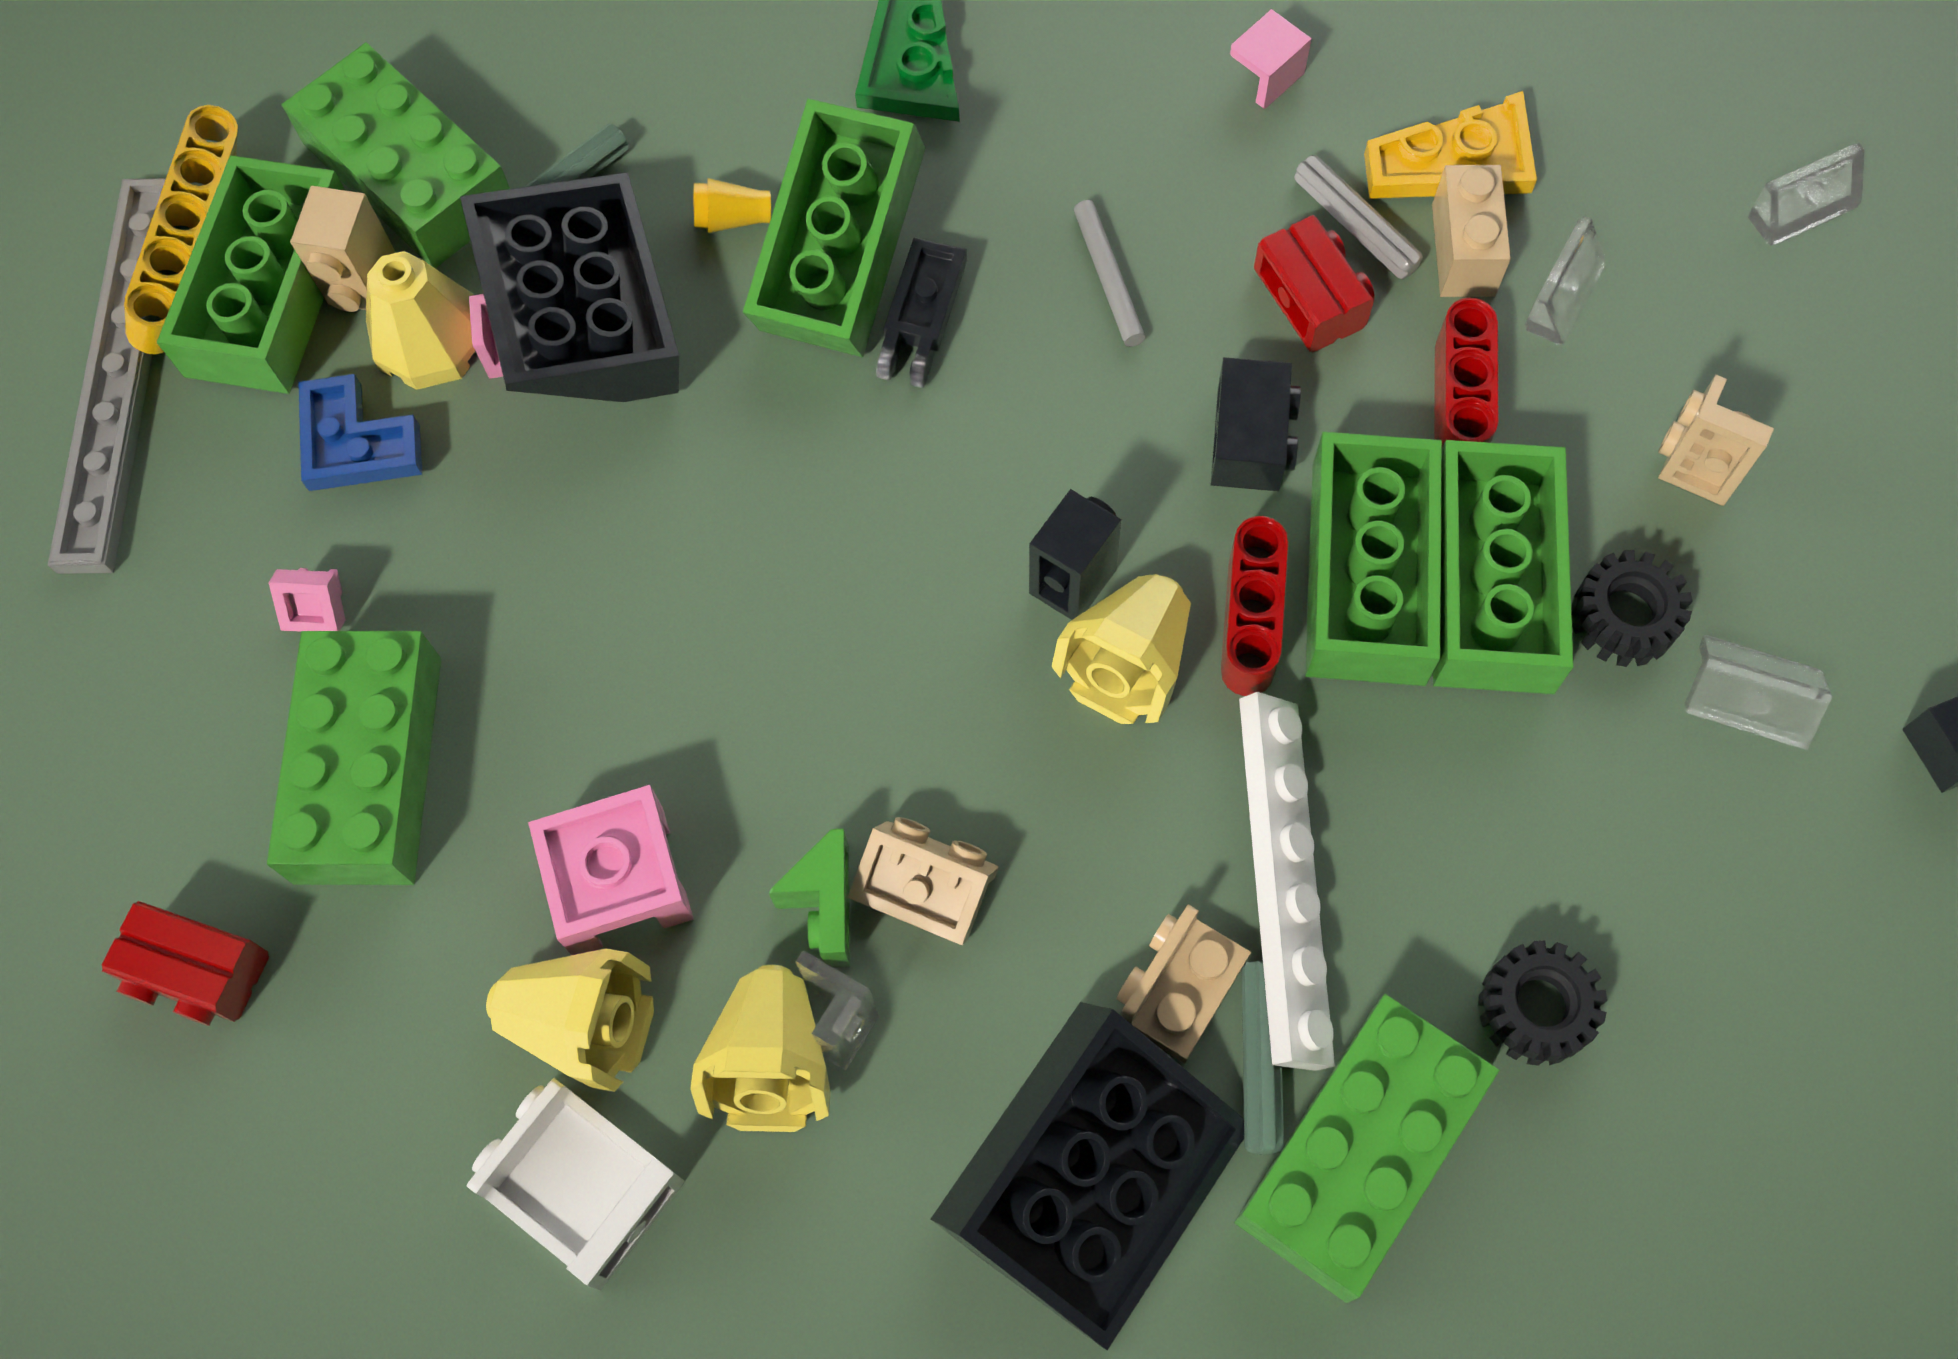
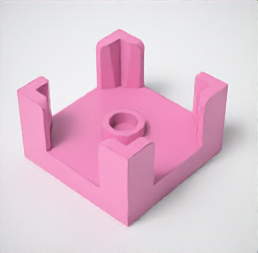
(608, 868)

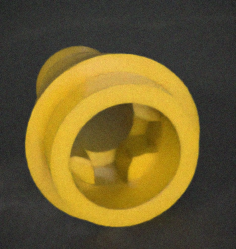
(729, 206)

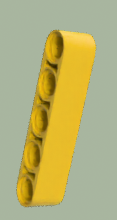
(178, 206)

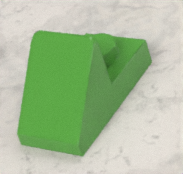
(821, 882)

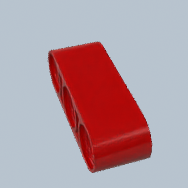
(1468, 360)
(1260, 581)

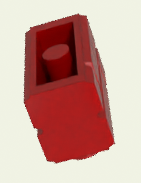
(1314, 283)
(184, 961)

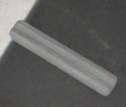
(1358, 217)

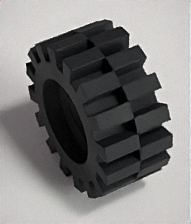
(1648, 583)
(1568, 976)

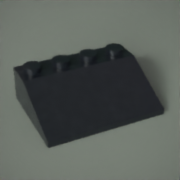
(573, 290)
(1093, 1172)

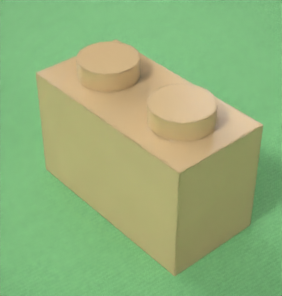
(1470, 231)
(340, 244)

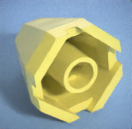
(417, 321)
(1127, 649)
(577, 1013)
(763, 1057)

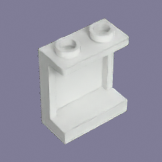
(574, 1182)

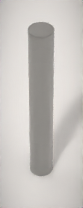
(1109, 273)

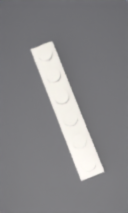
(1286, 884)

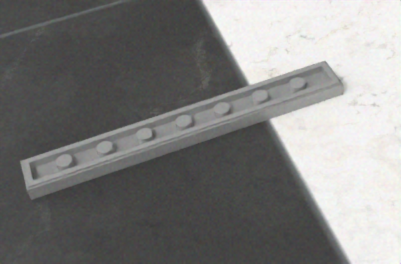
(109, 404)

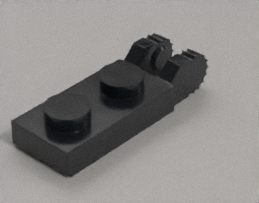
(921, 307)

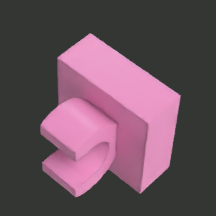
(307, 600)

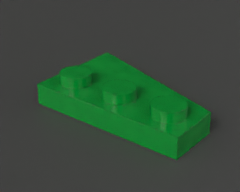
(908, 62)

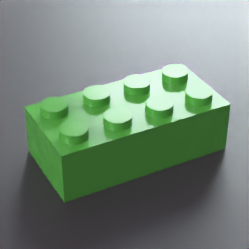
(395, 150)
(835, 227)
(245, 291)
(1375, 559)
(1504, 568)
(355, 759)
(1367, 1149)

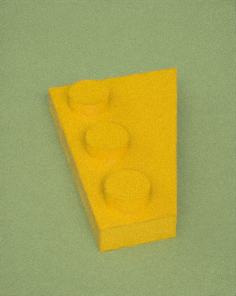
(1414, 158)

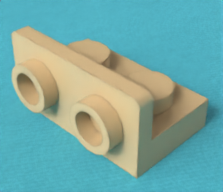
(1711, 446)
(923, 879)
(1182, 984)

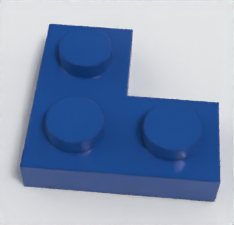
(343, 449)

